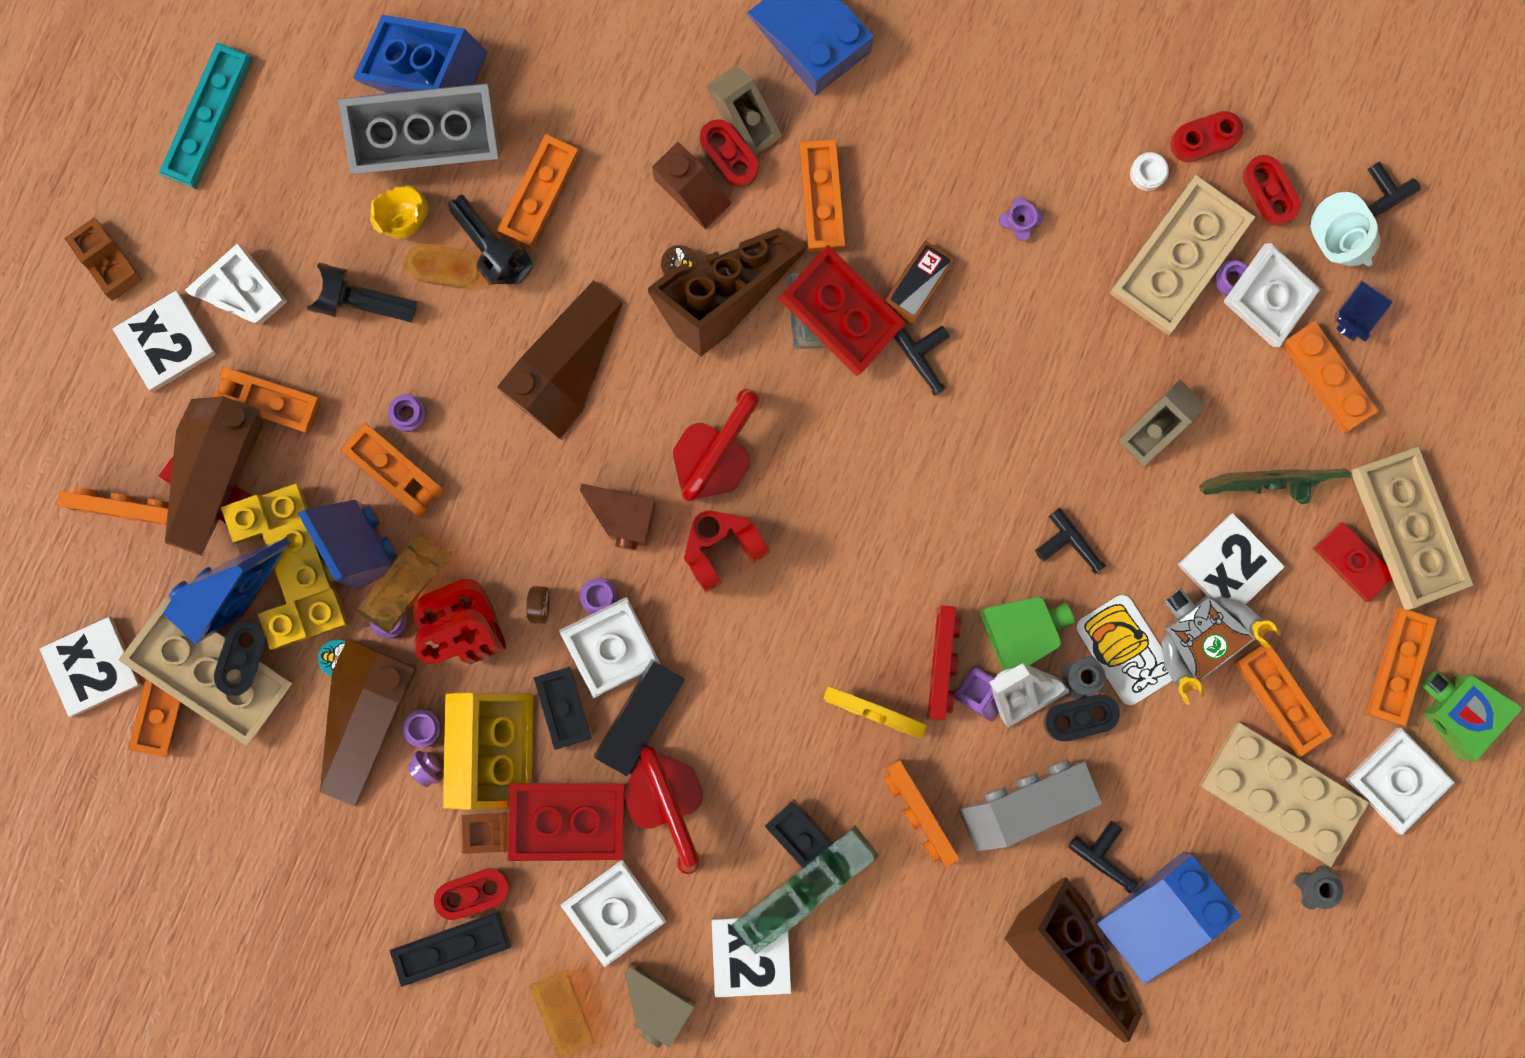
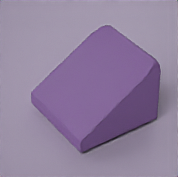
(977, 694)

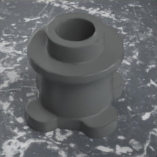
(1073, 672)
(1310, 884)

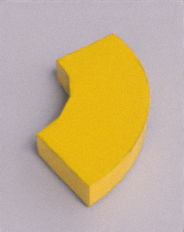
(874, 712)

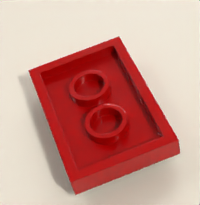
(842, 310)
(565, 821)

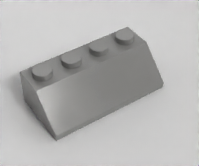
(419, 128)

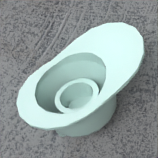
(1346, 230)

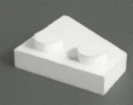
(239, 287)
(1024, 691)

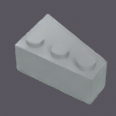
(1031, 806)

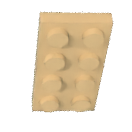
(1182, 255)
(1411, 528)
(187, 673)
(1283, 794)

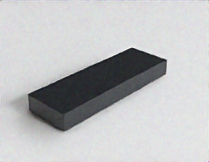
(639, 717)
(450, 948)

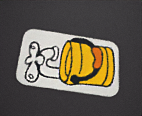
(1125, 649)

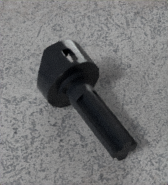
(497, 255)
(338, 293)

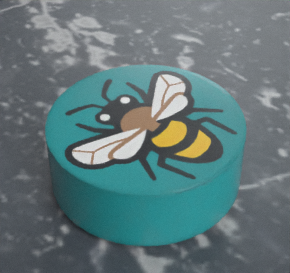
(329, 655)

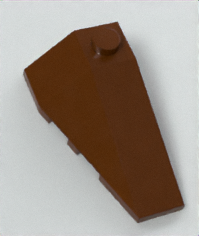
(716, 295)
(560, 366)
(207, 462)
(361, 710)
(1064, 949)

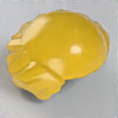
(399, 212)

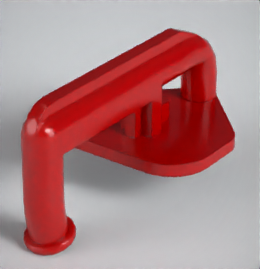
(711, 460)
(662, 794)

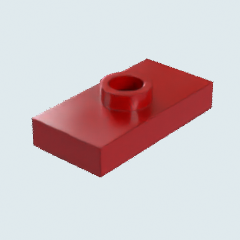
(1353, 561)

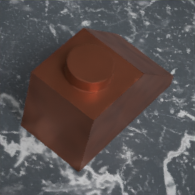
(690, 185)
(622, 515)

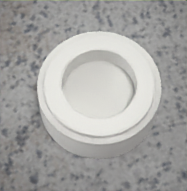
(1149, 171)

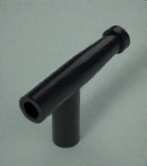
(1392, 194)
(916, 351)
(1068, 534)
(1096, 855)

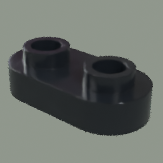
(239, 658)
(1080, 717)

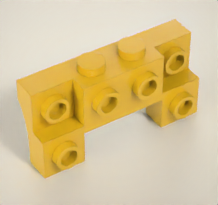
(303, 575)

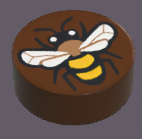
(677, 256)
(538, 604)

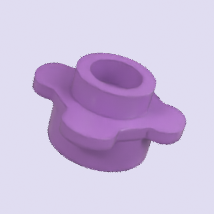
(1032, 217)

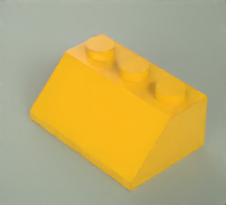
(486, 748)

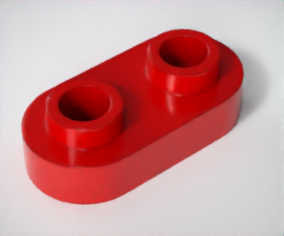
(1208, 136)
(730, 154)
(1274, 190)
(472, 893)

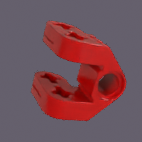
(742, 529)
(459, 626)

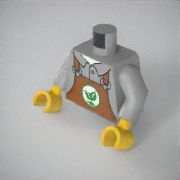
(1207, 637)

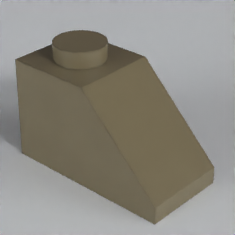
(744, 109)
(1162, 422)
(657, 1006)

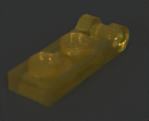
(403, 583)

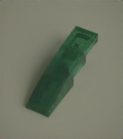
(805, 890)

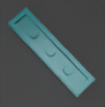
(206, 115)

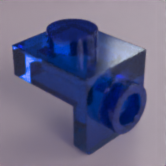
(1361, 311)

